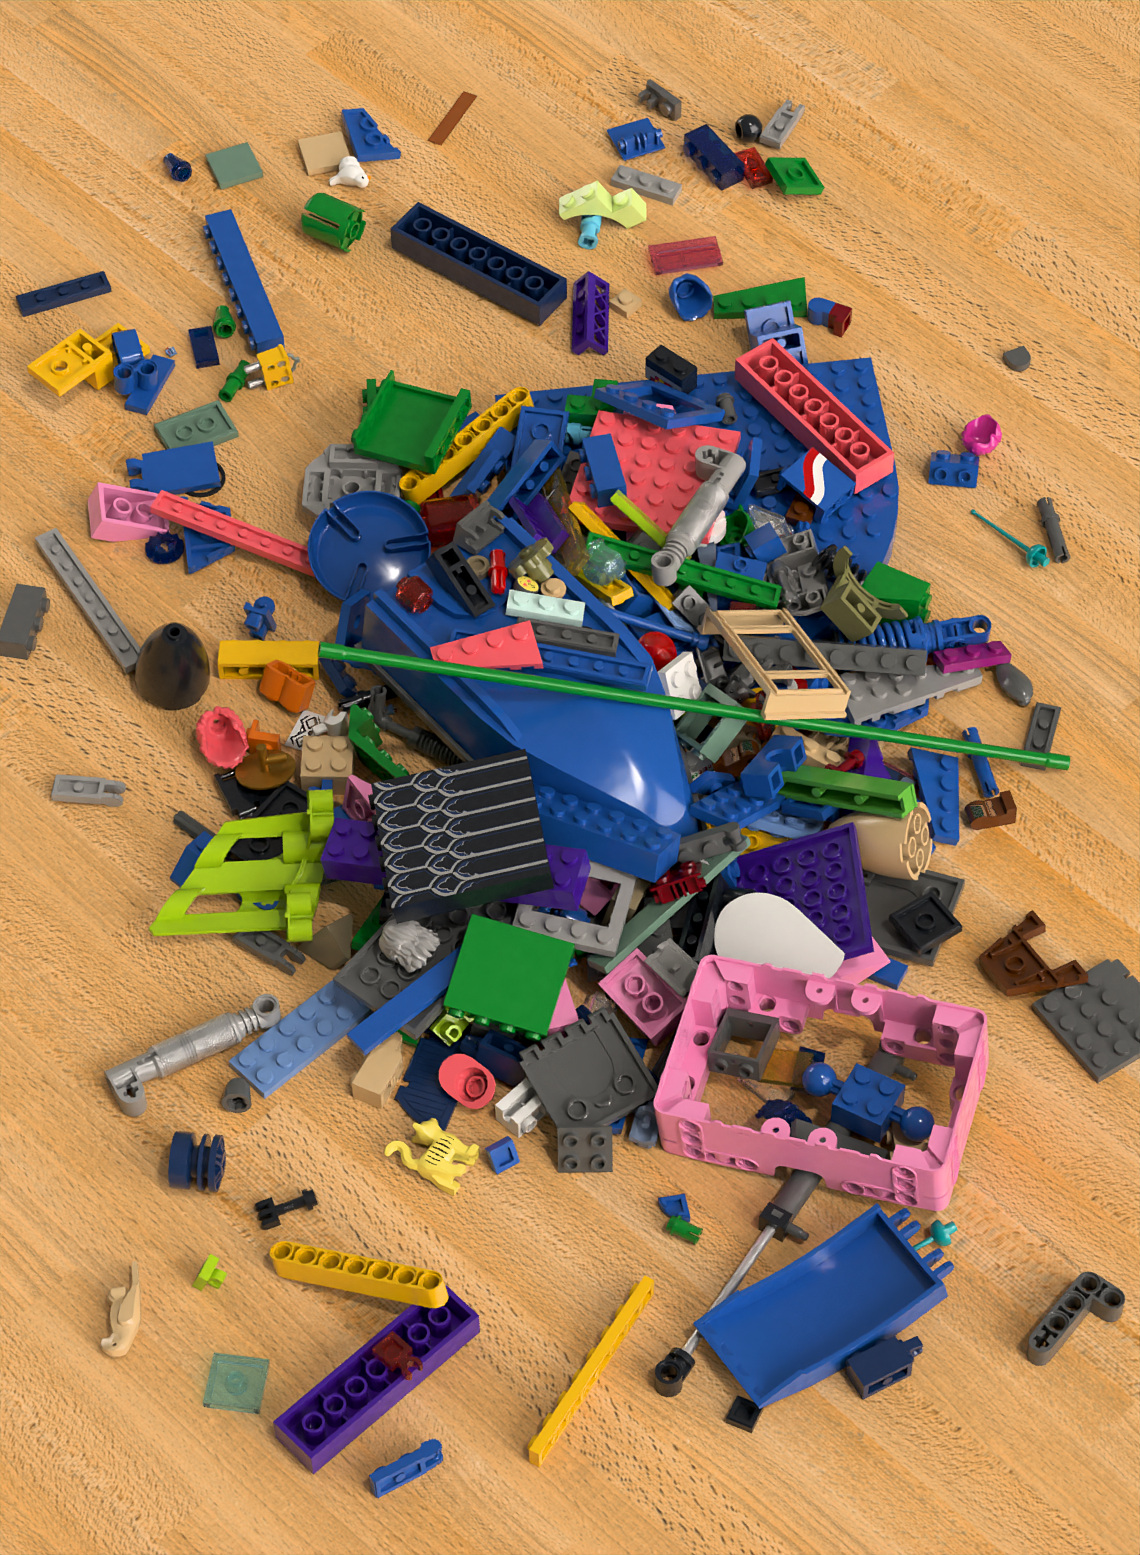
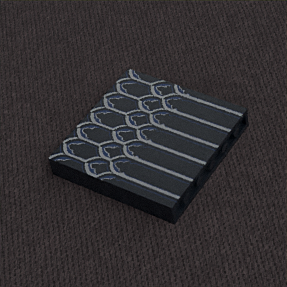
(460, 836)

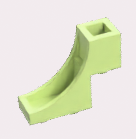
(594, 199)

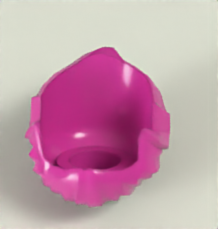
(981, 435)

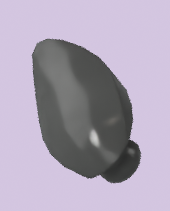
(1014, 683)

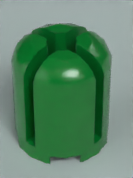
(335, 221)

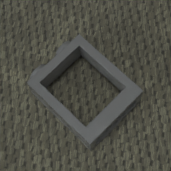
(737, 1024)

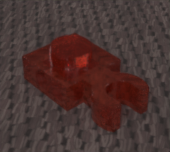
(396, 1353)

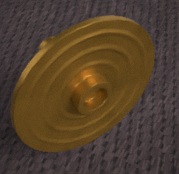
(265, 769)

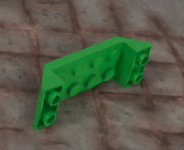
(365, 741)

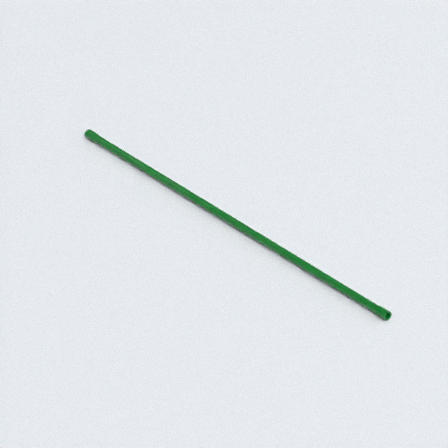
(341, 652)

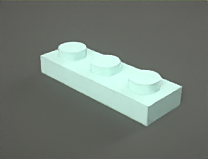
(545, 608)

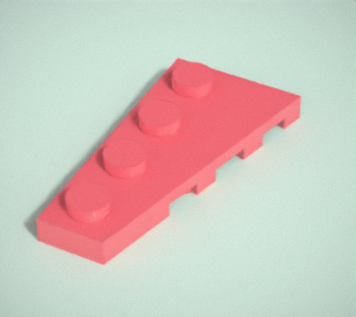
(500, 648)

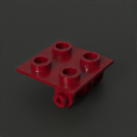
(687, 872)

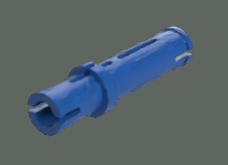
(981, 765)

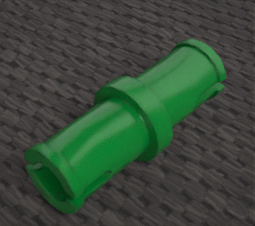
(234, 382)

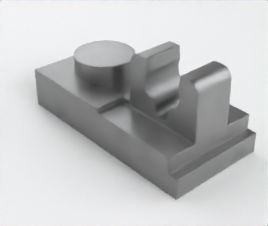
(662, 99)

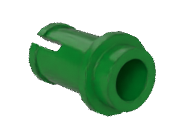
(683, 1228)

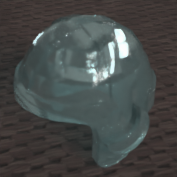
(604, 564)

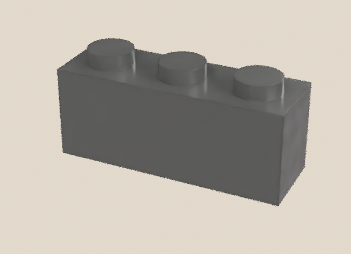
(23, 621)

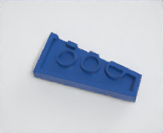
(939, 791)

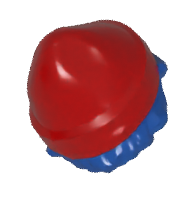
(659, 647)

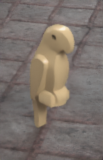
(124, 1316)

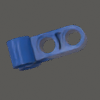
(132, 367)

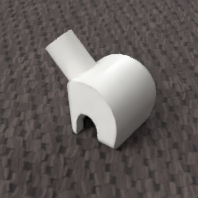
(333, 725)

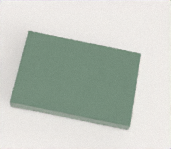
(196, 427)

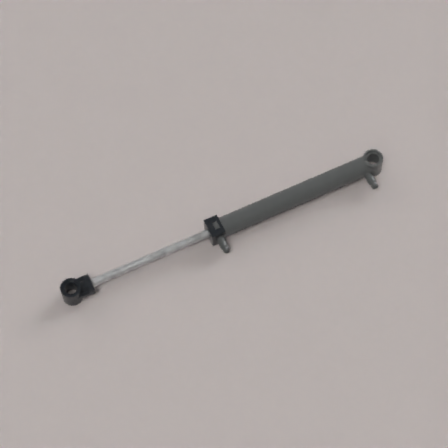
(773, 1222)

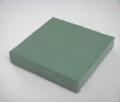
(234, 165)

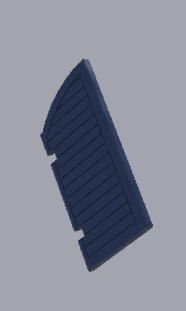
(424, 1095)

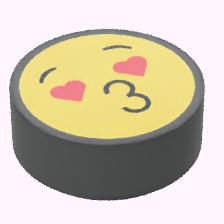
(526, 584)

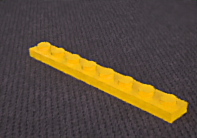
(585, 1378)

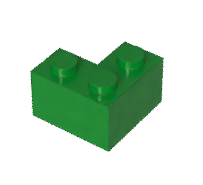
(585, 408)

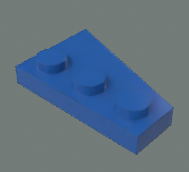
(365, 138)

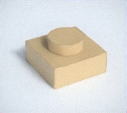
(625, 303)

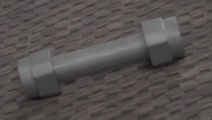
(780, 574)

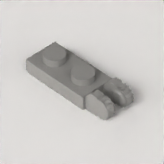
(781, 125)
(87, 790)

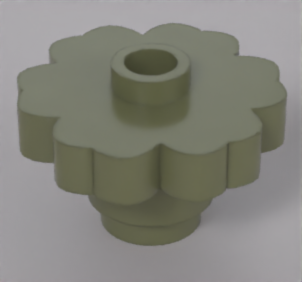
(533, 561)

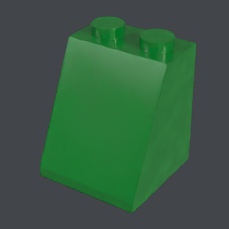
(899, 588)

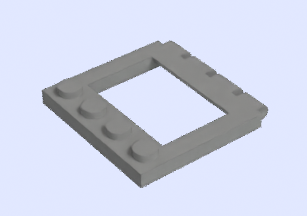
(585, 935)

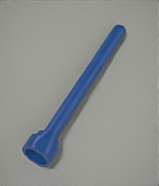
(694, 639)

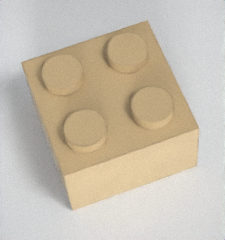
(327, 759)

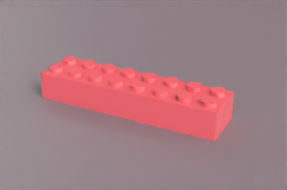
(813, 413)

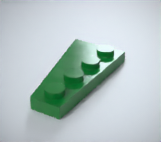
(733, 304)

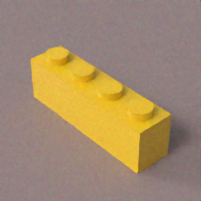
(249, 658)

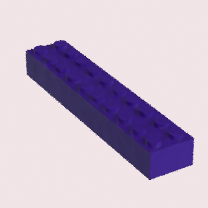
(353, 857)

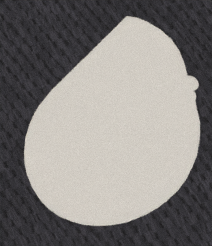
(775, 932)

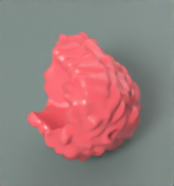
(222, 740)

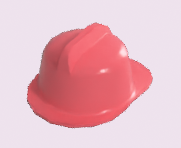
(467, 1081)

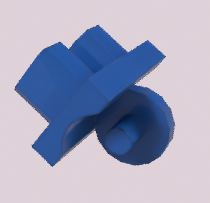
(260, 617)

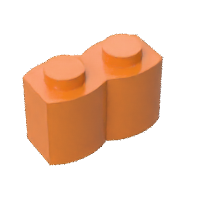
(287, 686)

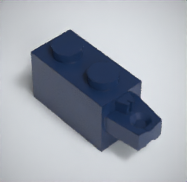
(496, 1054)
(882, 1364)

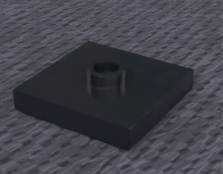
(925, 923)

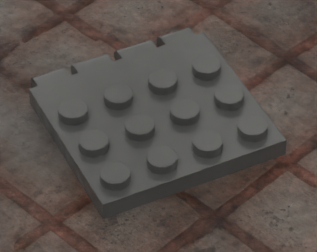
(890, 894)
(1097, 1019)
(589, 1074)

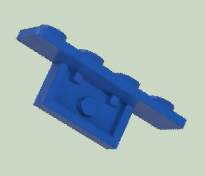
(487, 464)

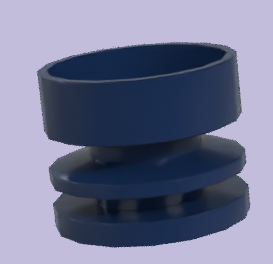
(191, 1161)

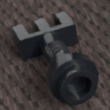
(270, 1213)

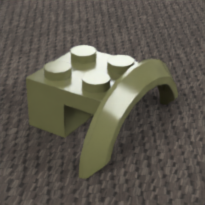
(852, 606)

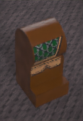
(736, 758)
(992, 812)

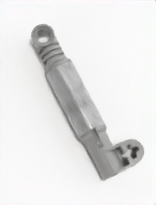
(721, 472)
(187, 1047)

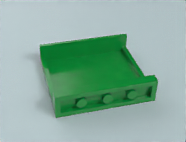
(410, 425)
(508, 977)

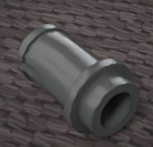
(725, 402)

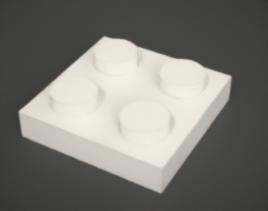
(680, 679)

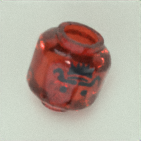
(414, 594)

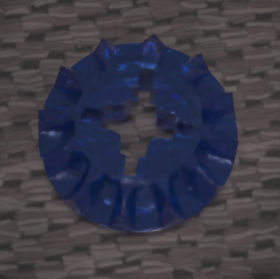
(158, 554)

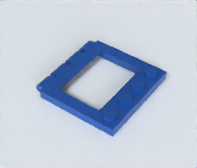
(626, 398)

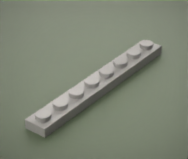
(89, 598)

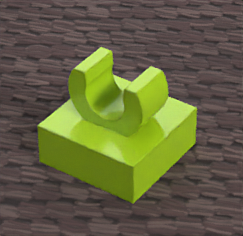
(209, 1274)

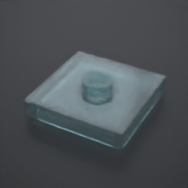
(236, 1383)

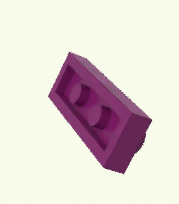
(971, 657)

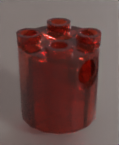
(443, 515)

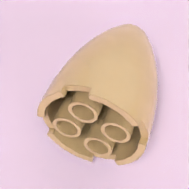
(892, 844)

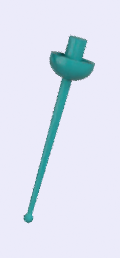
(1035, 555)
(939, 1234)

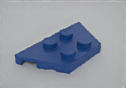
(204, 549)

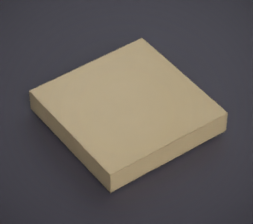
(323, 152)

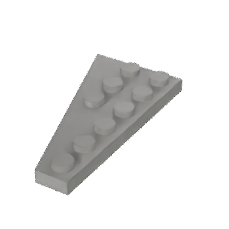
(892, 693)

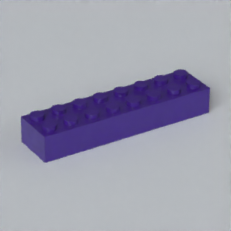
(366, 1389)

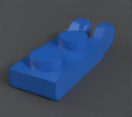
(406, 1468)

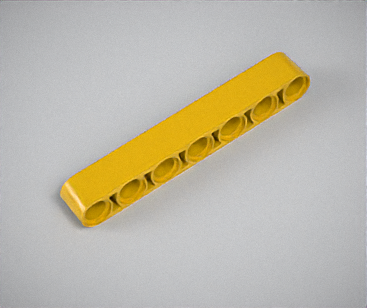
(467, 445)
(359, 1274)

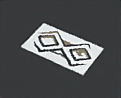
(303, 728)

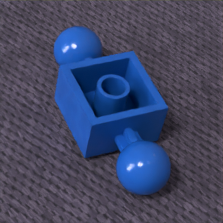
(868, 1102)

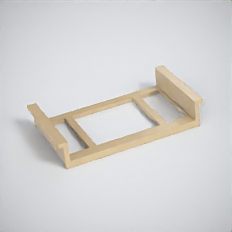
(781, 703)

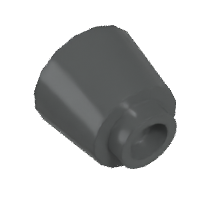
(237, 1096)

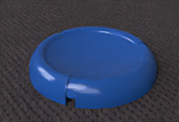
(366, 543)

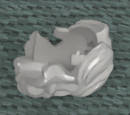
(408, 943)

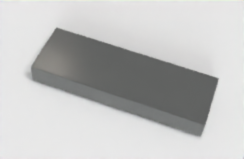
(1042, 731)

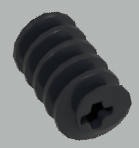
(826, 559)

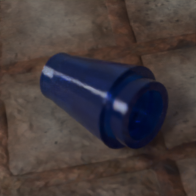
(177, 167)

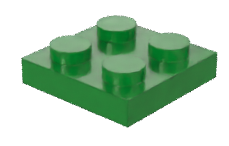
(794, 176)

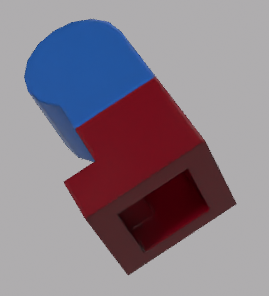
(830, 315)

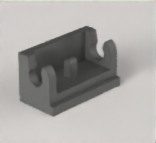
(479, 528)

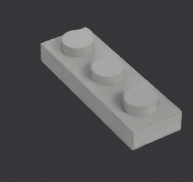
(646, 184)

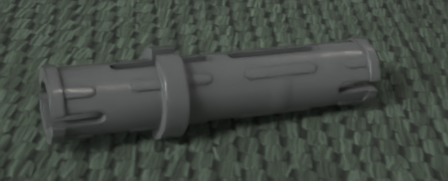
(1050, 522)

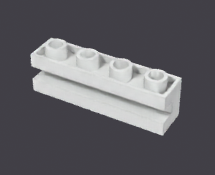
(520, 1109)

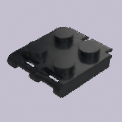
(239, 798)

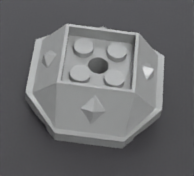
(344, 472)

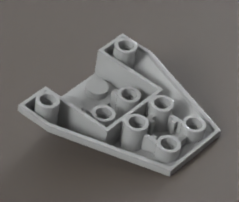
(804, 579)

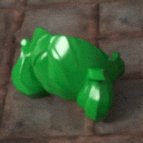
(737, 526)

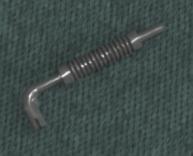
(418, 738)

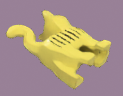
(437, 1160)

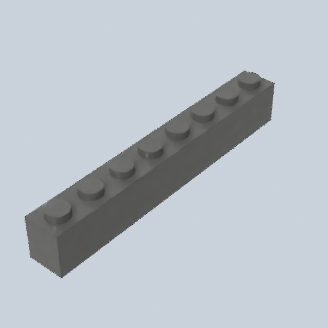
(838, 654)

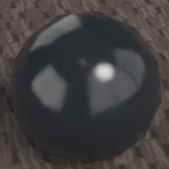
(748, 128)

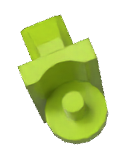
(450, 1028)

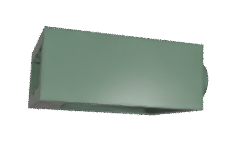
(721, 736)

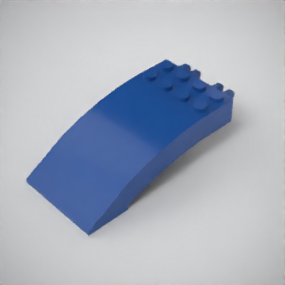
(825, 1307)

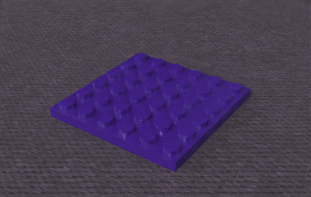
(821, 879)

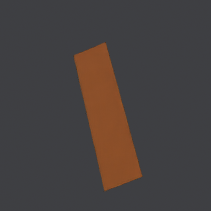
(452, 118)

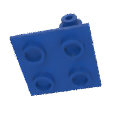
(636, 138)

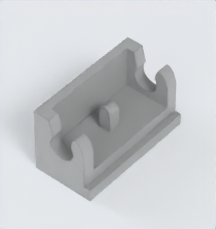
(673, 966)

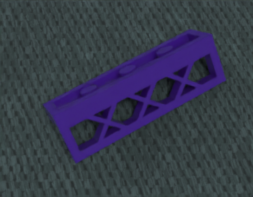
(585, 311)
(540, 520)

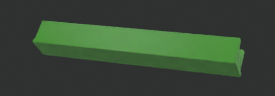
(849, 791)

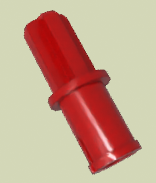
(497, 571)

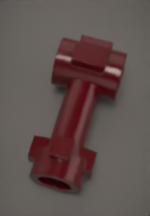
(852, 759)

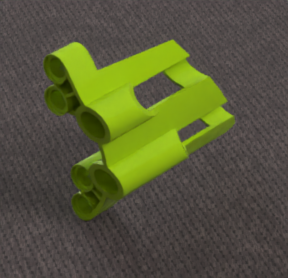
(289, 878)

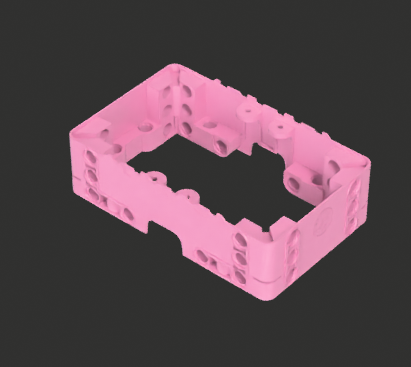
(912, 1177)

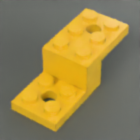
(84, 360)

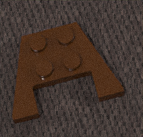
(1020, 969)

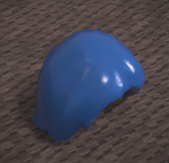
(690, 297)

